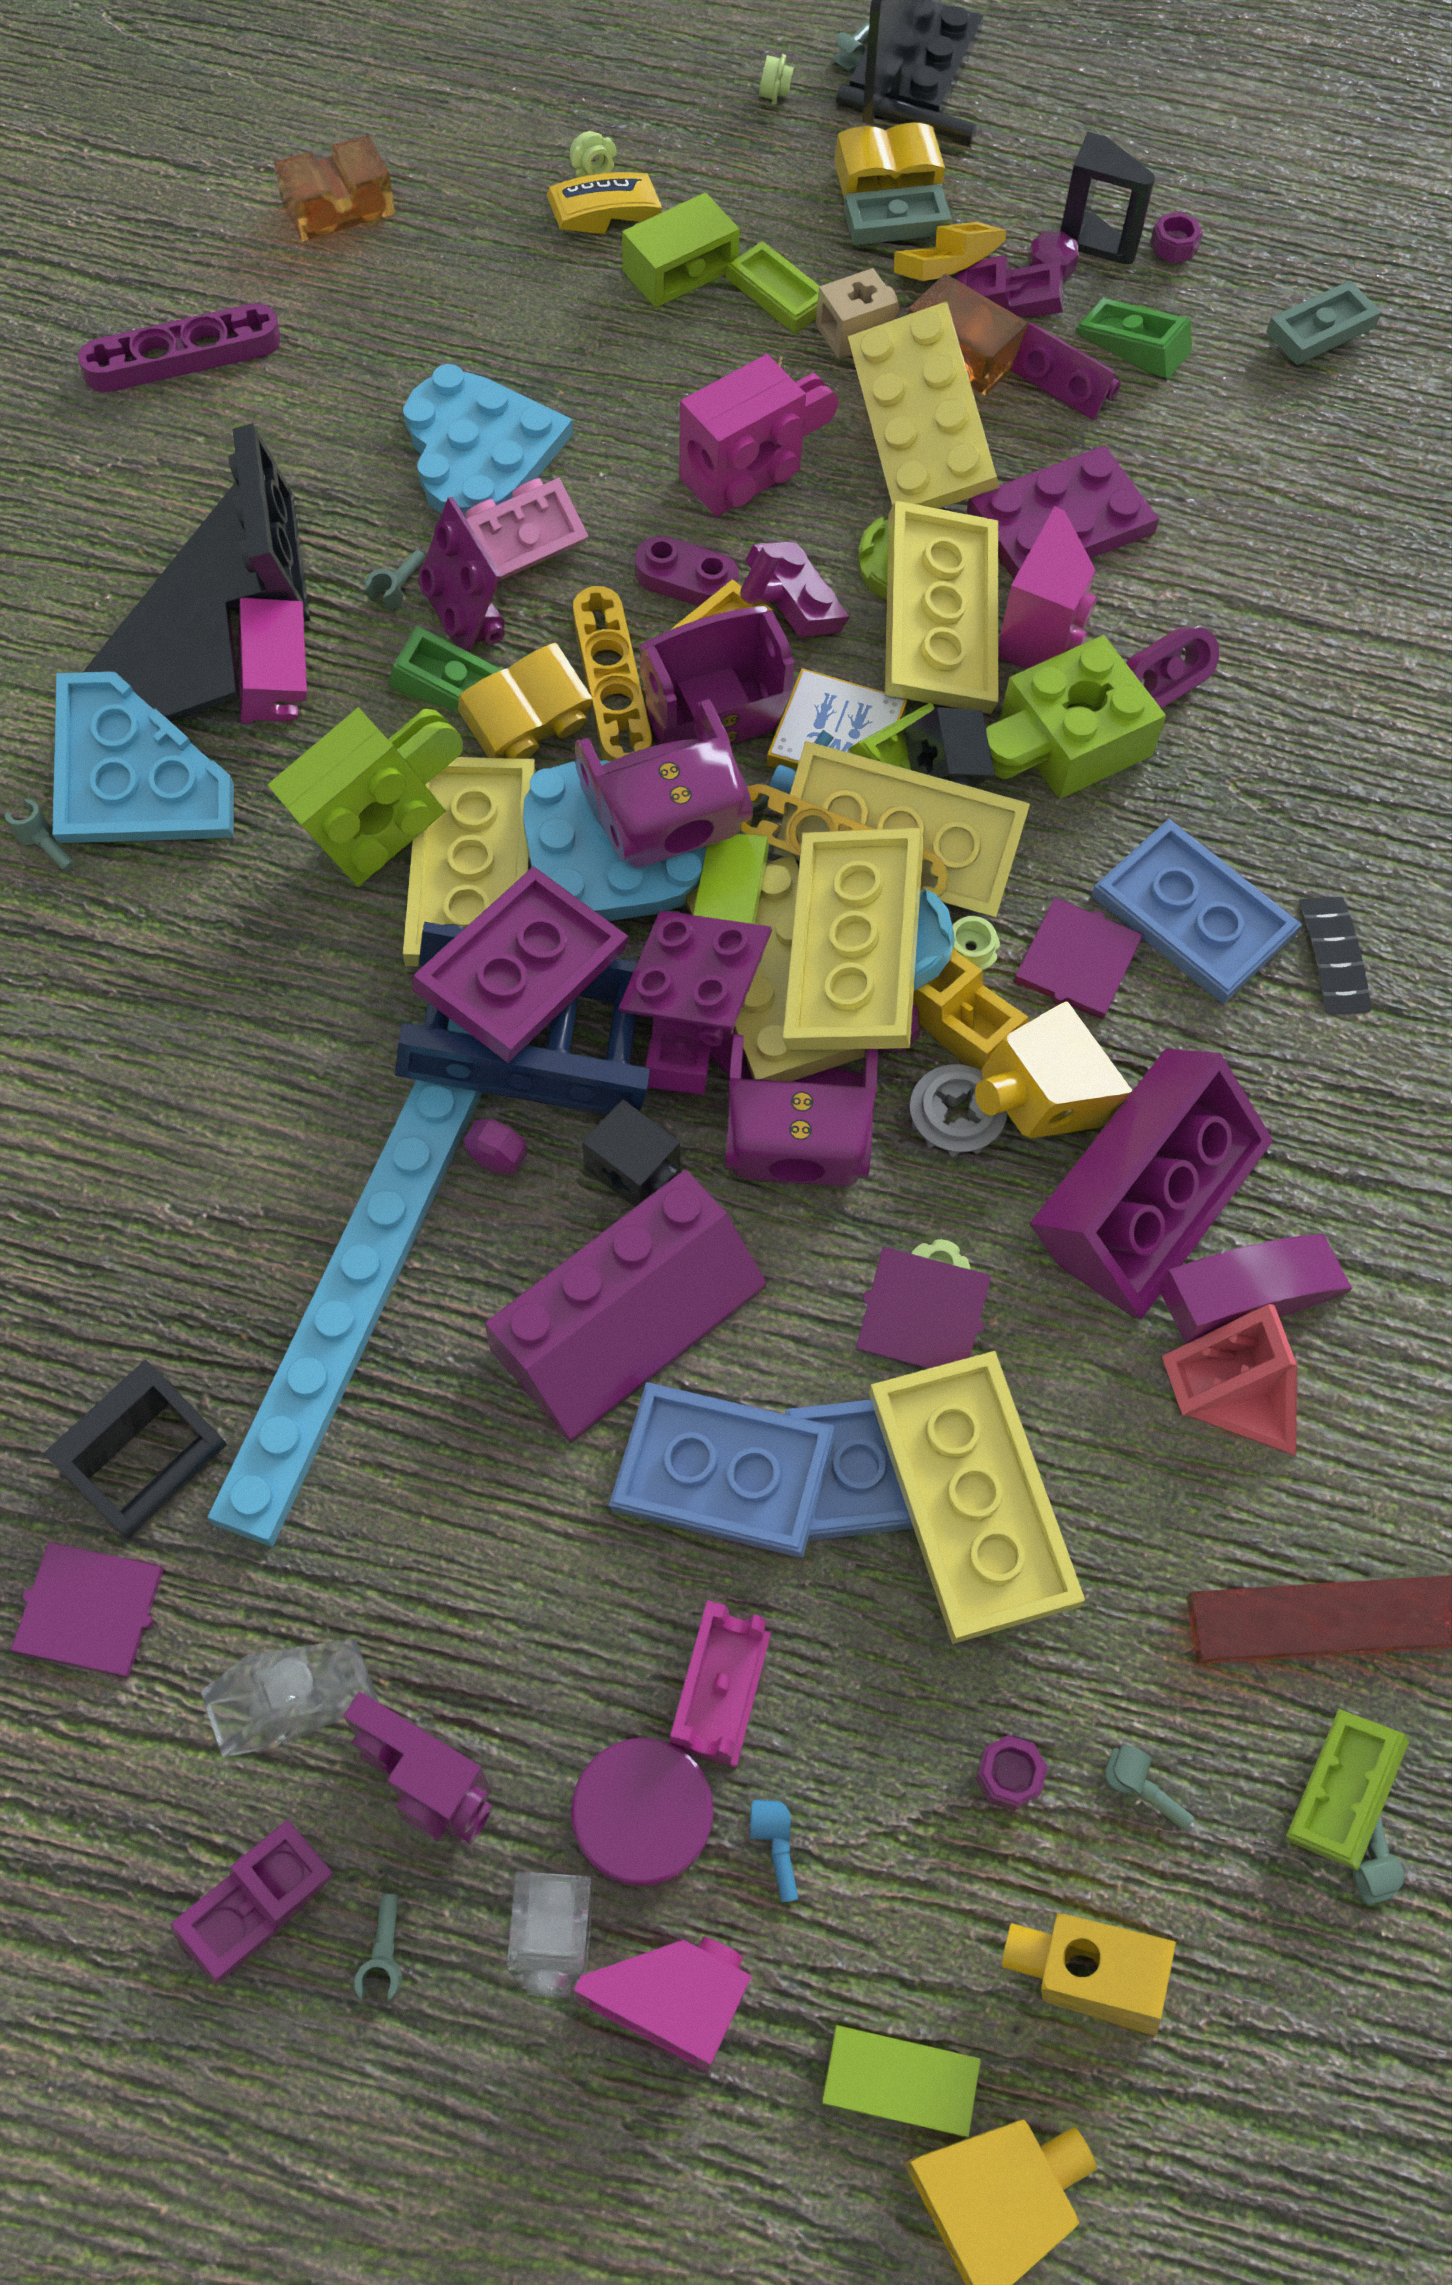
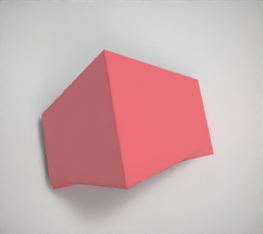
(1240, 1379)

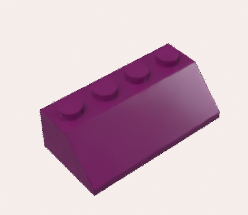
(1154, 1179)
(625, 1305)

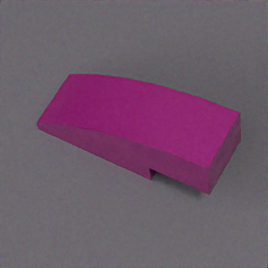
(1231, 1284)

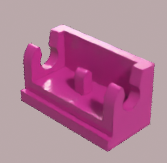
(271, 659)
(720, 1686)

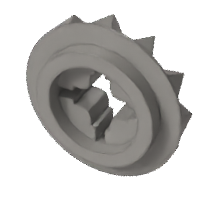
(928, 1111)

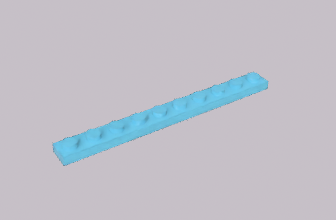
(343, 1312)

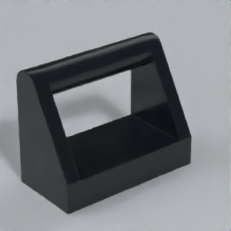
(1109, 163)
(114, 1424)

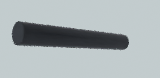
(909, 113)

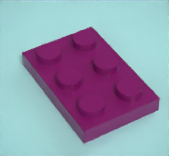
(1091, 490)
(519, 963)

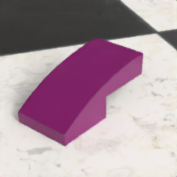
(1021, 291)
(677, 1057)
(251, 1903)

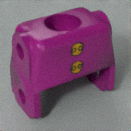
(731, 659)
(667, 794)
(802, 1128)

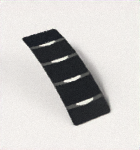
(1337, 955)

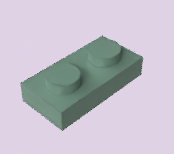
(896, 214)
(1323, 322)

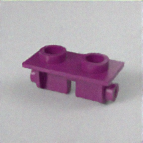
(1064, 371)

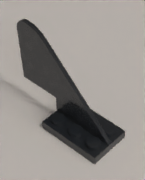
(914, 53)
(180, 635)

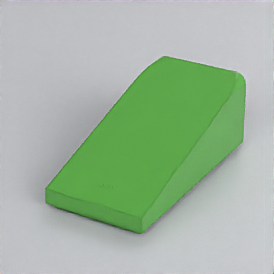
(1139, 335)
(436, 669)

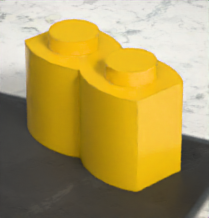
(888, 159)
(526, 704)

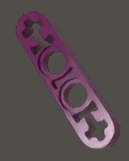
(179, 340)

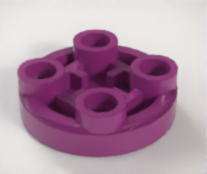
(642, 1812)

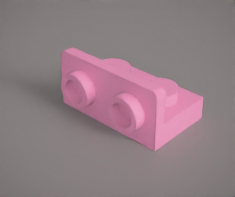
(528, 527)

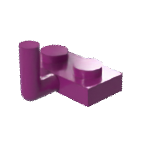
(787, 577)

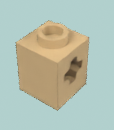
(852, 307)

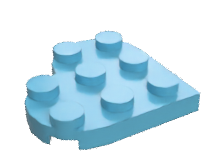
(479, 438)
(578, 854)

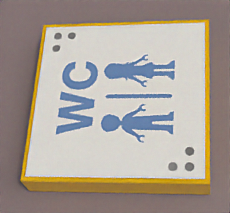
(832, 705)

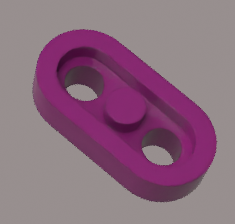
(682, 569)
(1164, 669)

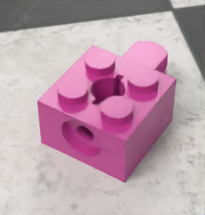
(748, 432)

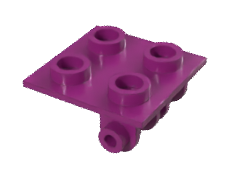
(461, 581)
(696, 972)

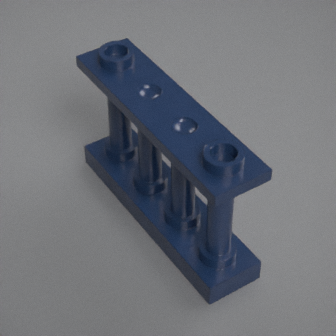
(535, 1073)

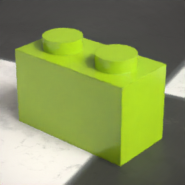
(679, 249)

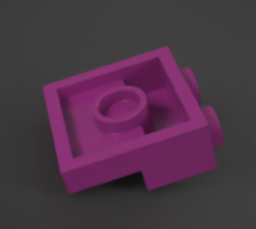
(432, 1781)

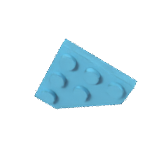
(130, 770)

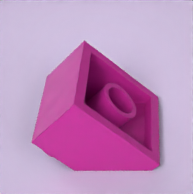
(1049, 597)
(672, 1996)

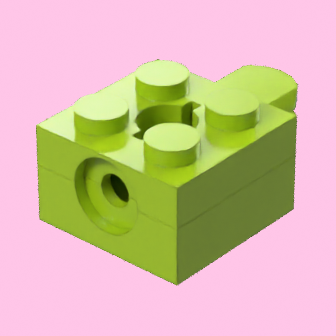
(1078, 745)
(369, 792)

